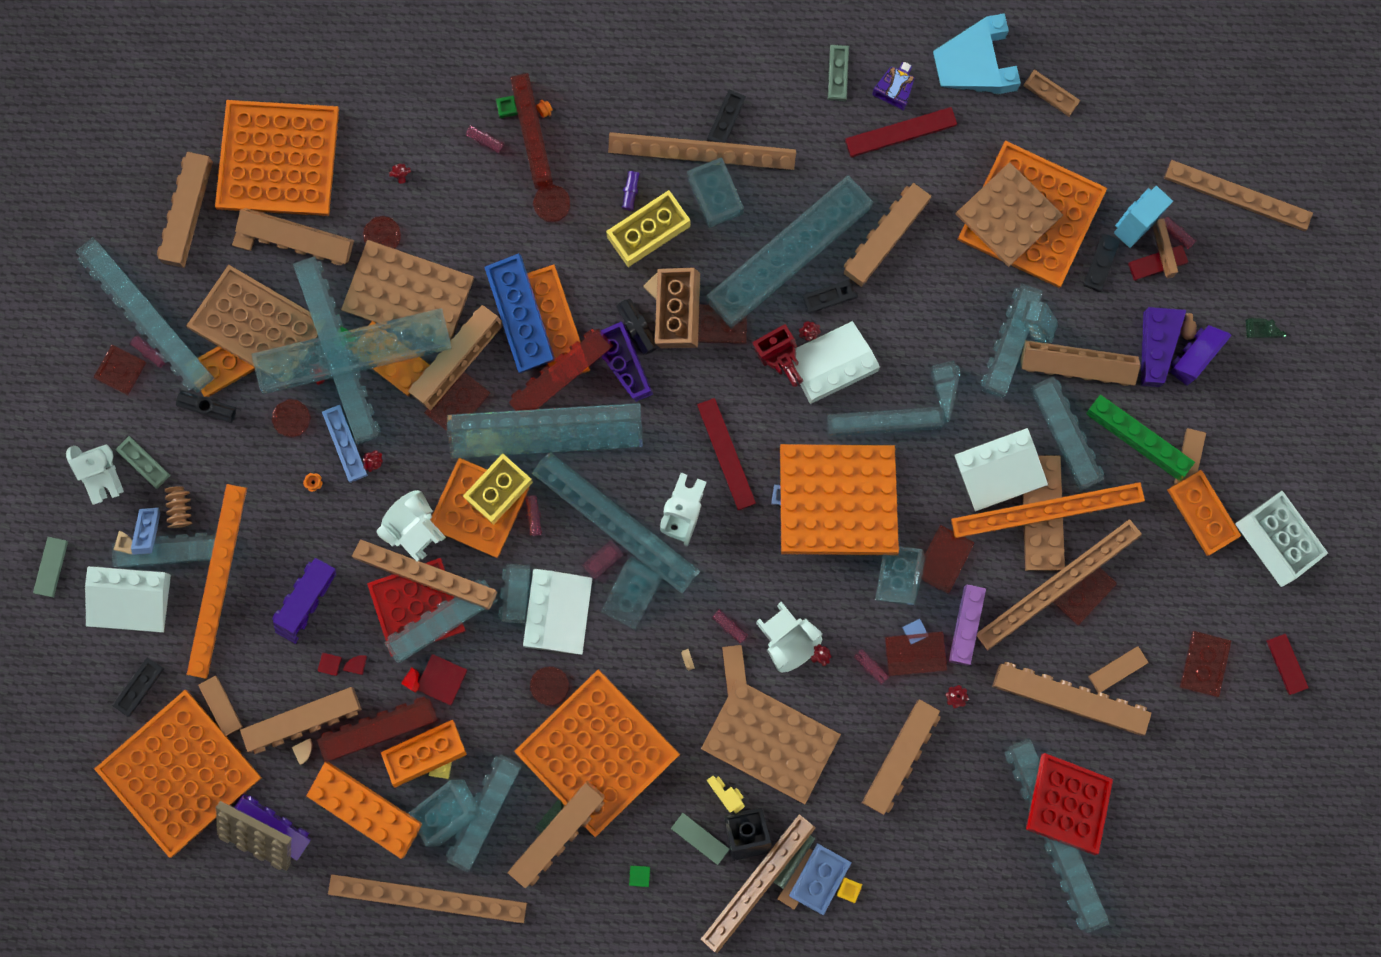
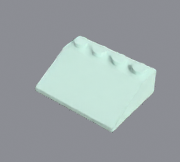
(834, 362)
(1001, 469)
(1281, 538)
(126, 599)
(557, 612)

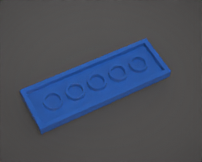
(519, 313)

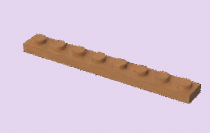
(1238, 195)
(425, 574)
(758, 883)

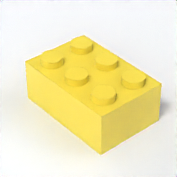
(498, 489)

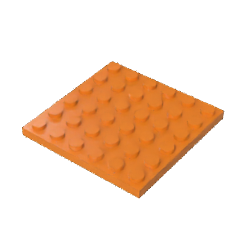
(277, 157)
(1069, 192)
(838, 499)
(599, 740)
(177, 773)

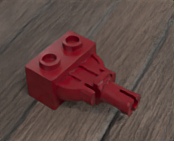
(779, 350)

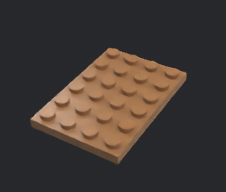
(401, 285)
(249, 317)
(770, 741)

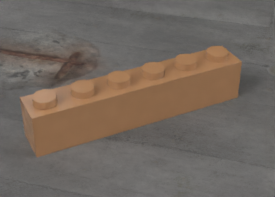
(185, 209)
(887, 234)
(294, 235)
(453, 362)
(1080, 363)
(300, 720)
(901, 756)
(556, 834)

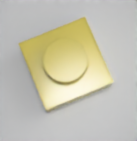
(442, 772)

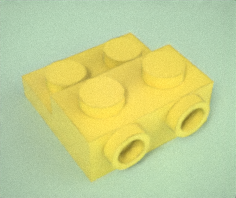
(730, 797)

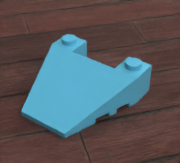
(971, 62)

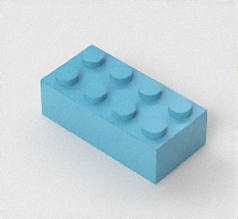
(1142, 215)

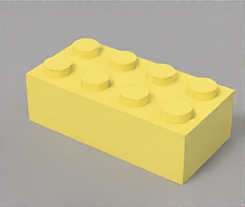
(648, 228)

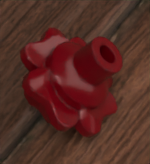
(399, 171)
(809, 331)
(372, 460)
(821, 655)
(957, 696)

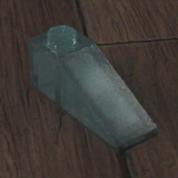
(945, 380)

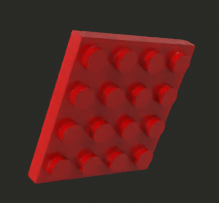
(404, 601)
(1069, 804)

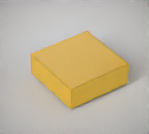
(849, 890)

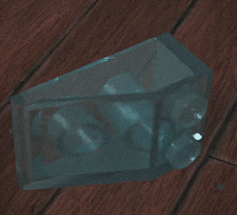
(901, 576)
(632, 593)

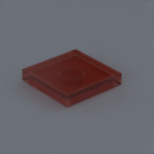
(119, 370)

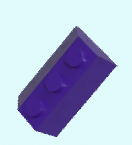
(1198, 354)

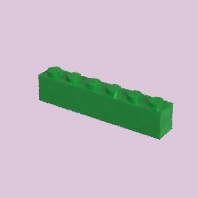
(1140, 438)

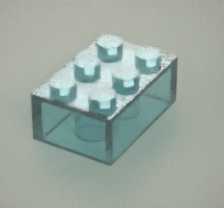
(715, 192)
(445, 812)

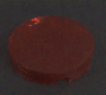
(551, 203)
(375, 232)
(296, 420)
(549, 685)

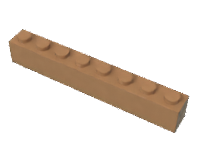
(1071, 699)

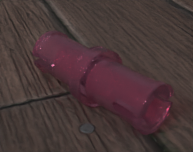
(484, 139)
(1179, 233)
(147, 351)
(533, 515)
(729, 626)
(871, 666)

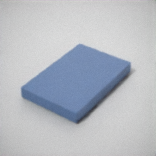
(820, 879)

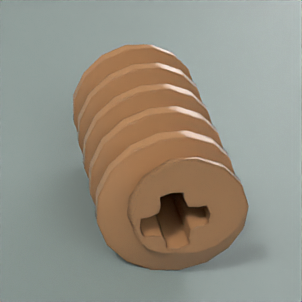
(177, 507)

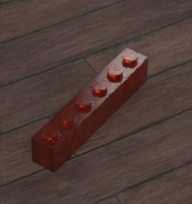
(531, 130)
(562, 372)
(377, 730)

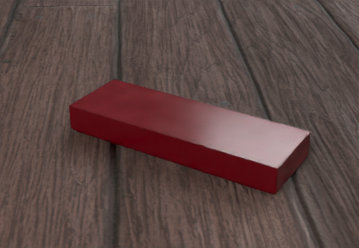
(1152, 264)
(1287, 664)

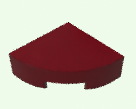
(356, 664)

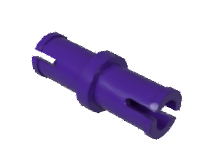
(630, 190)

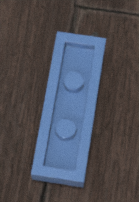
(145, 531)

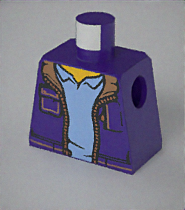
(895, 86)

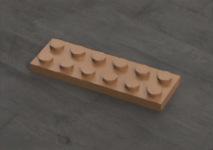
(1045, 539)

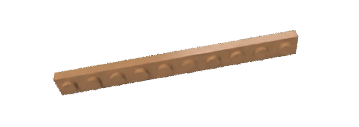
(701, 150)
(1058, 584)
(427, 898)

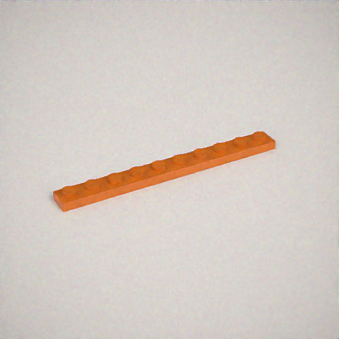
(1047, 510)
(217, 581)

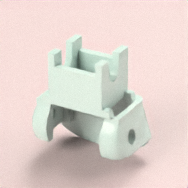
(92, 470)
(682, 510)
(410, 525)
(790, 639)

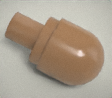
(1188, 327)

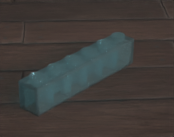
(1010, 344)
(885, 421)
(1067, 433)
(169, 551)
(432, 626)
(490, 802)

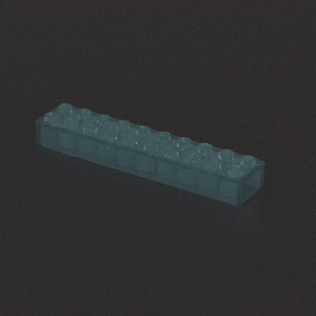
(789, 251)
(351, 351)
(545, 430)

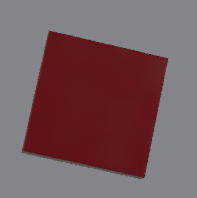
(441, 679)

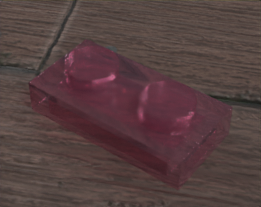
(603, 560)

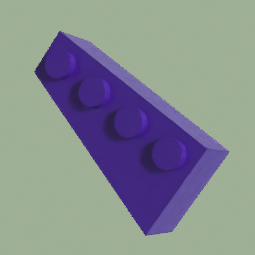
(1159, 341)
(625, 362)
(303, 599)
(266, 815)

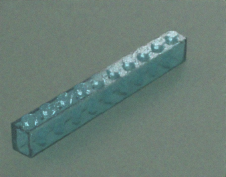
(145, 315)
(327, 323)
(616, 522)
(1066, 858)

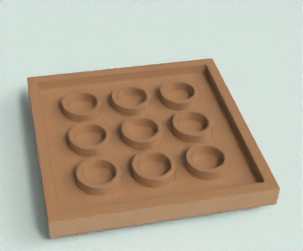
(1009, 214)

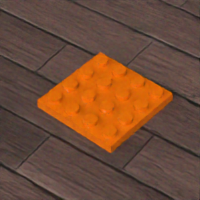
(463, 522)

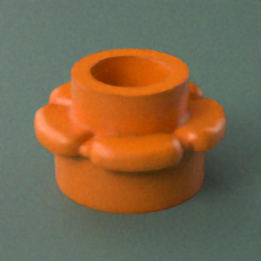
(544, 108)
(313, 477)

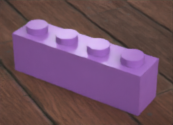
(967, 625)

